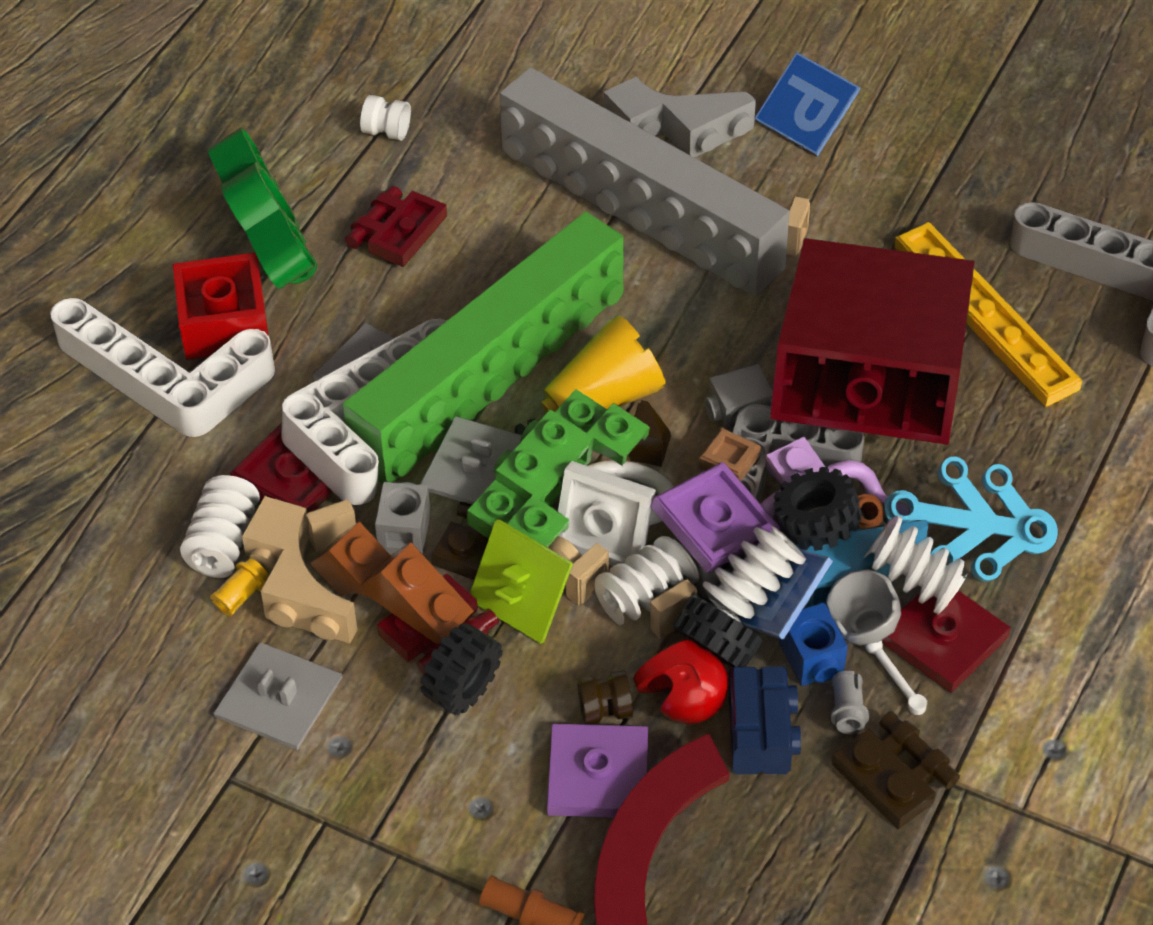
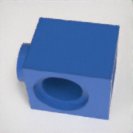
(815, 629)

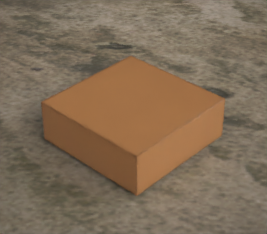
(733, 450)

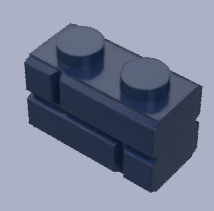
(761, 720)

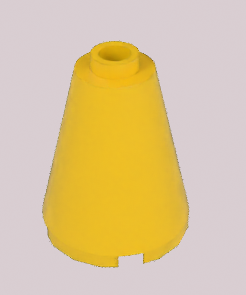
(608, 370)

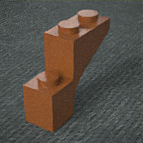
(399, 582)

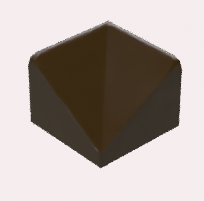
(654, 447)

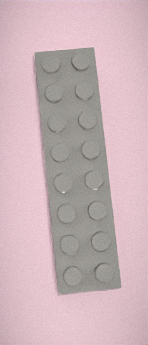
(644, 181)

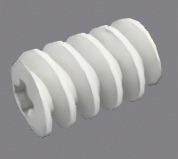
(218, 525)
(917, 563)
(754, 573)
(642, 577)

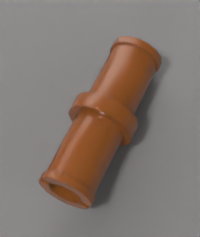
(526, 906)

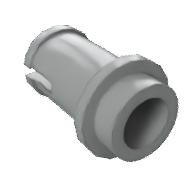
(849, 712)

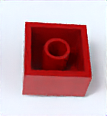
(218, 301)

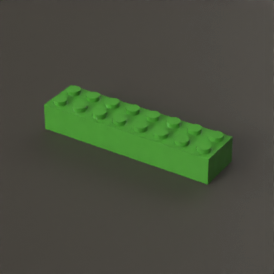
(488, 345)

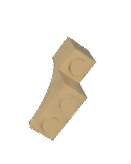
(291, 593)

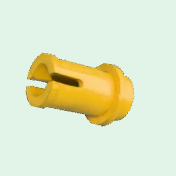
(240, 586)

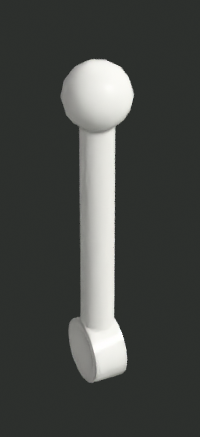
(916, 702)

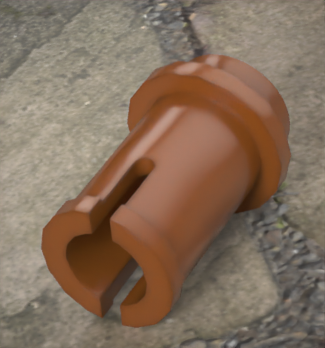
(872, 510)

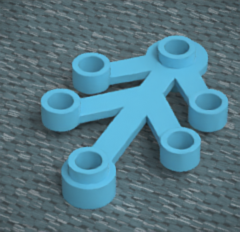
(980, 519)

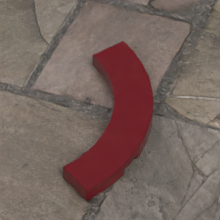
(640, 826)

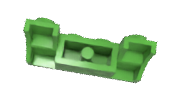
(533, 473)

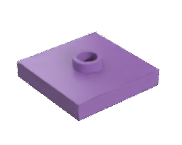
(712, 516)
(594, 768)

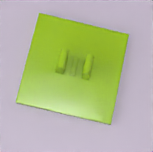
(520, 581)

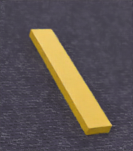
(1002, 326)

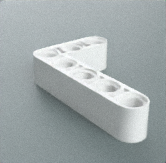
(184, 400)
(316, 422)

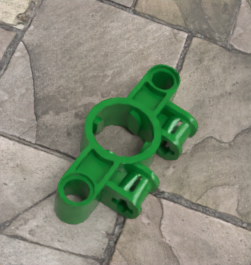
(262, 210)

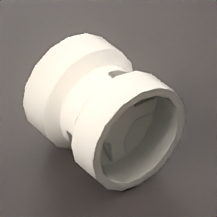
(385, 117)

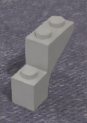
(689, 121)

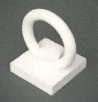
(610, 508)

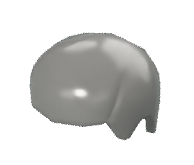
(864, 606)

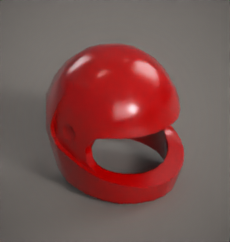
(692, 674)

